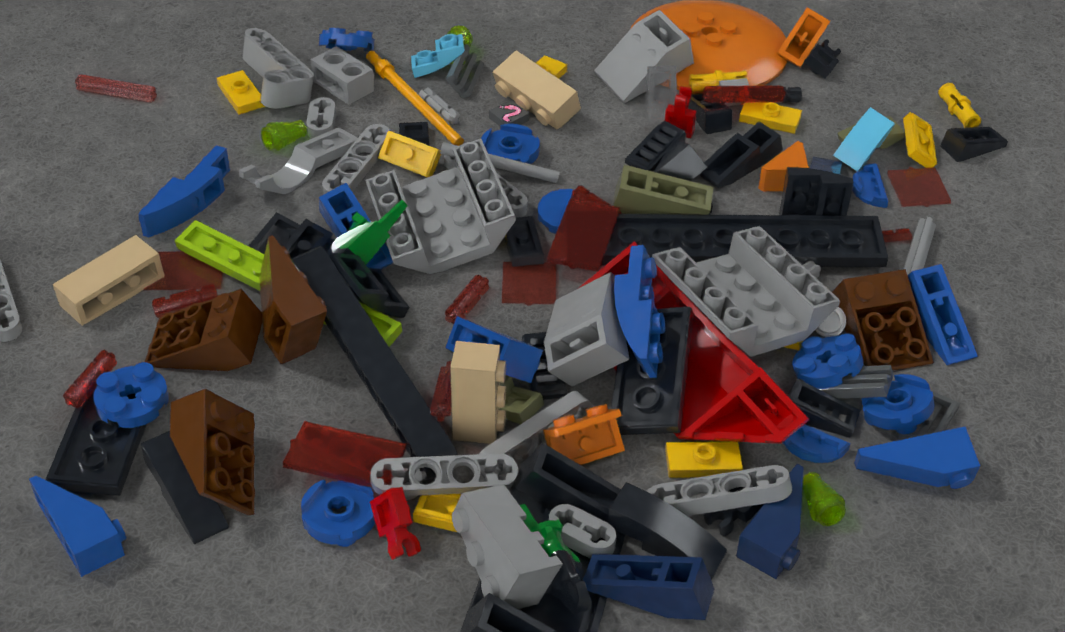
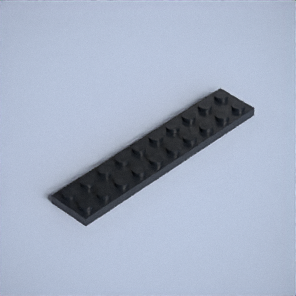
(821, 239)

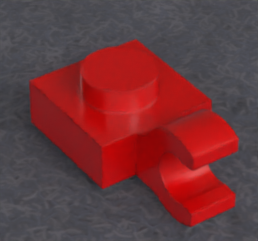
(679, 114)
(391, 519)

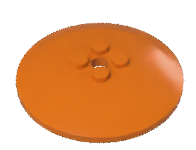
(726, 40)

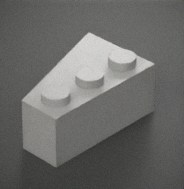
(503, 547)

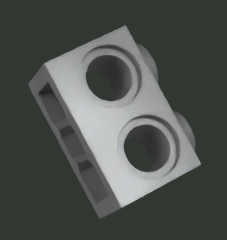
(342, 75)

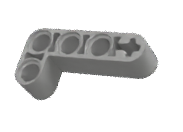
(284, 76)

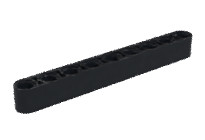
(374, 361)

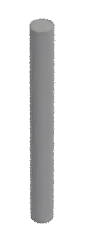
(512, 165)

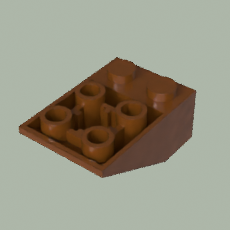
(288, 305)
(884, 319)
(208, 335)
(216, 447)

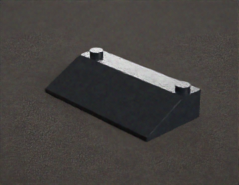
(542, 484)

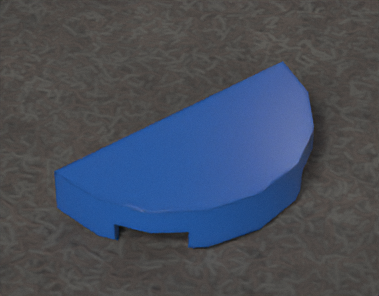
(869, 186)
(552, 208)
(816, 445)

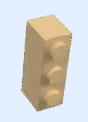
(536, 90)
(109, 280)
(477, 392)

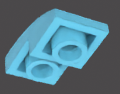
(447, 50)
(864, 139)

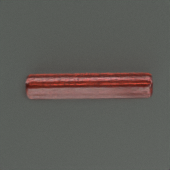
(115, 88)
(744, 94)
(442, 402)

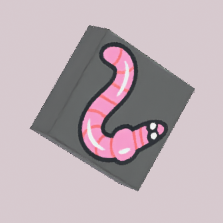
(508, 114)

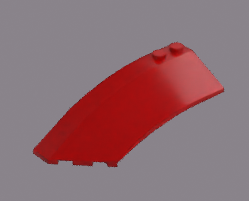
(724, 388)

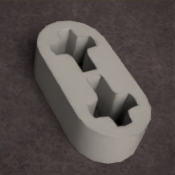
(315, 117)
(584, 530)

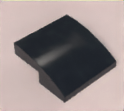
(815, 193)
(291, 235)
(370, 285)

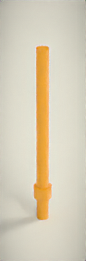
(387, 70)

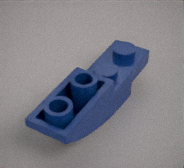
(186, 198)
(637, 310)

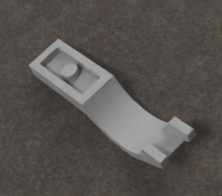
(303, 162)

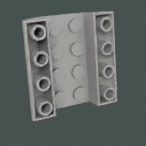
(448, 215)
(753, 292)

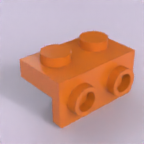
(588, 436)

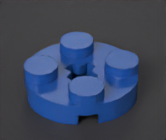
(339, 38)
(525, 145)
(827, 360)
(112, 393)
(906, 405)
(337, 528)

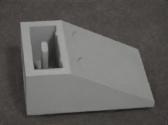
(648, 43)
(585, 333)

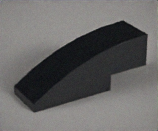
(742, 155)
(196, 513)
(663, 528)

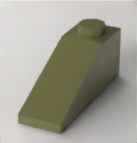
(655, 193)

